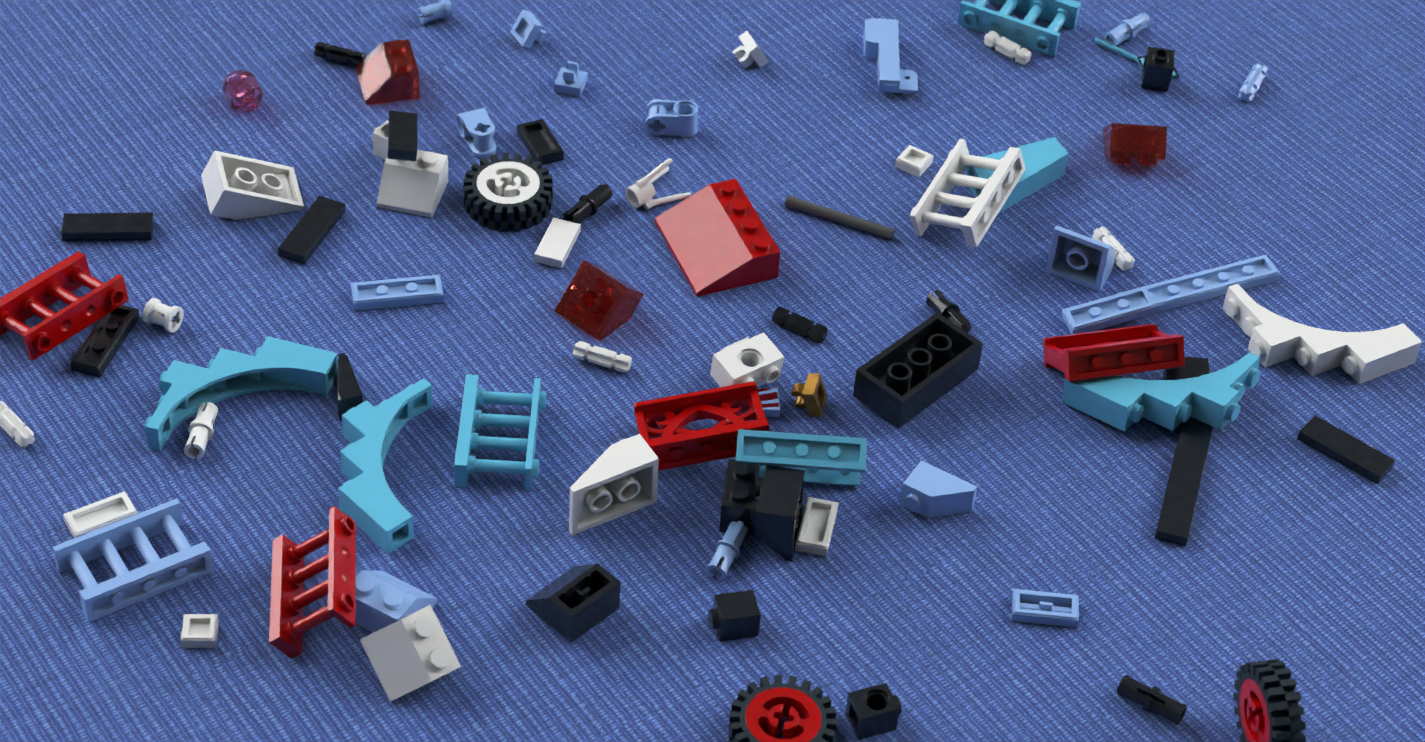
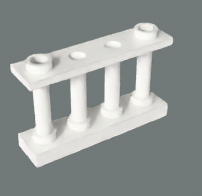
(983, 207)

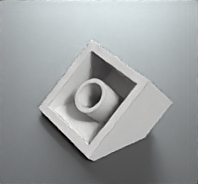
(414, 185)
(410, 653)

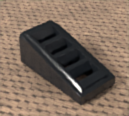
(348, 390)

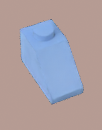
(936, 492)

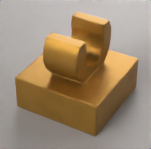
(811, 395)

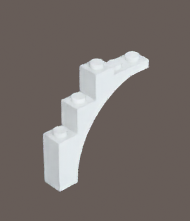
(1318, 350)

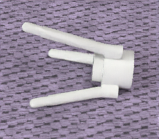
(643, 191)

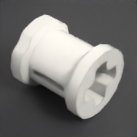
(157, 318)

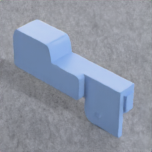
(882, 43)

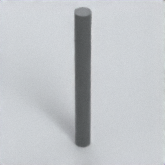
(839, 217)

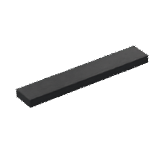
(1184, 482)

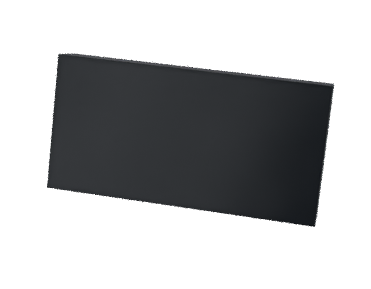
(540, 142)

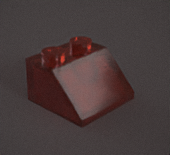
(389, 74)
(1135, 143)
(598, 301)

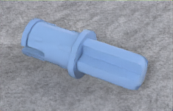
(727, 549)

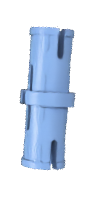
(1127, 29)

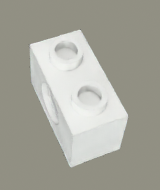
(747, 362)

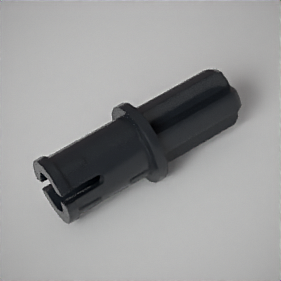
(588, 204)
(948, 310)

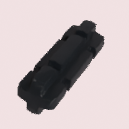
(339, 54)
(799, 324)

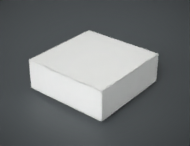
(914, 161)
(199, 631)

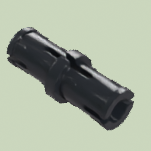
(1151, 699)

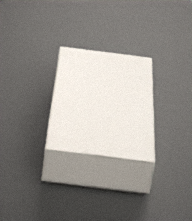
(557, 242)
(99, 514)
(817, 526)

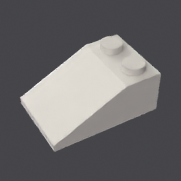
(249, 187)
(614, 485)

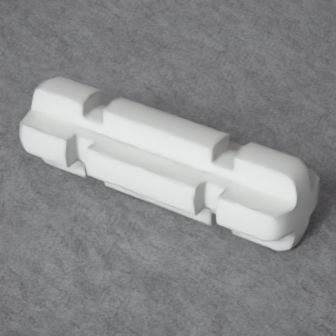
(1007, 47)
(1124, 260)
(602, 357)
(15, 426)

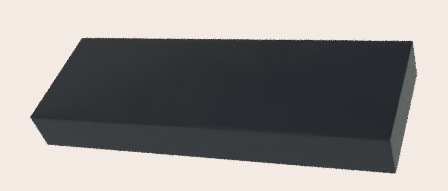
(402, 136)
(107, 226)
(311, 229)
(104, 341)
(1346, 449)

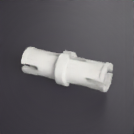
(201, 430)

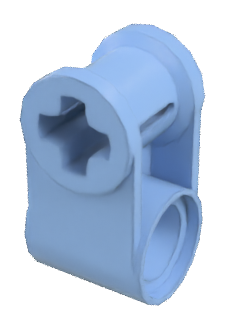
(675, 118)
(477, 131)

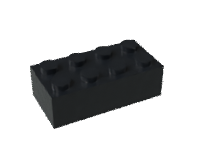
(917, 369)

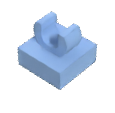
(527, 29)
(570, 80)

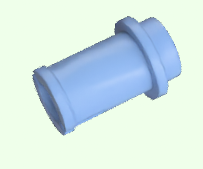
(435, 11)

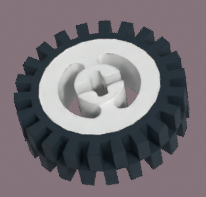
(508, 192)

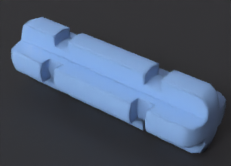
(1252, 82)

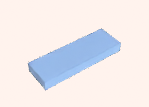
(397, 292)
(1109, 311)

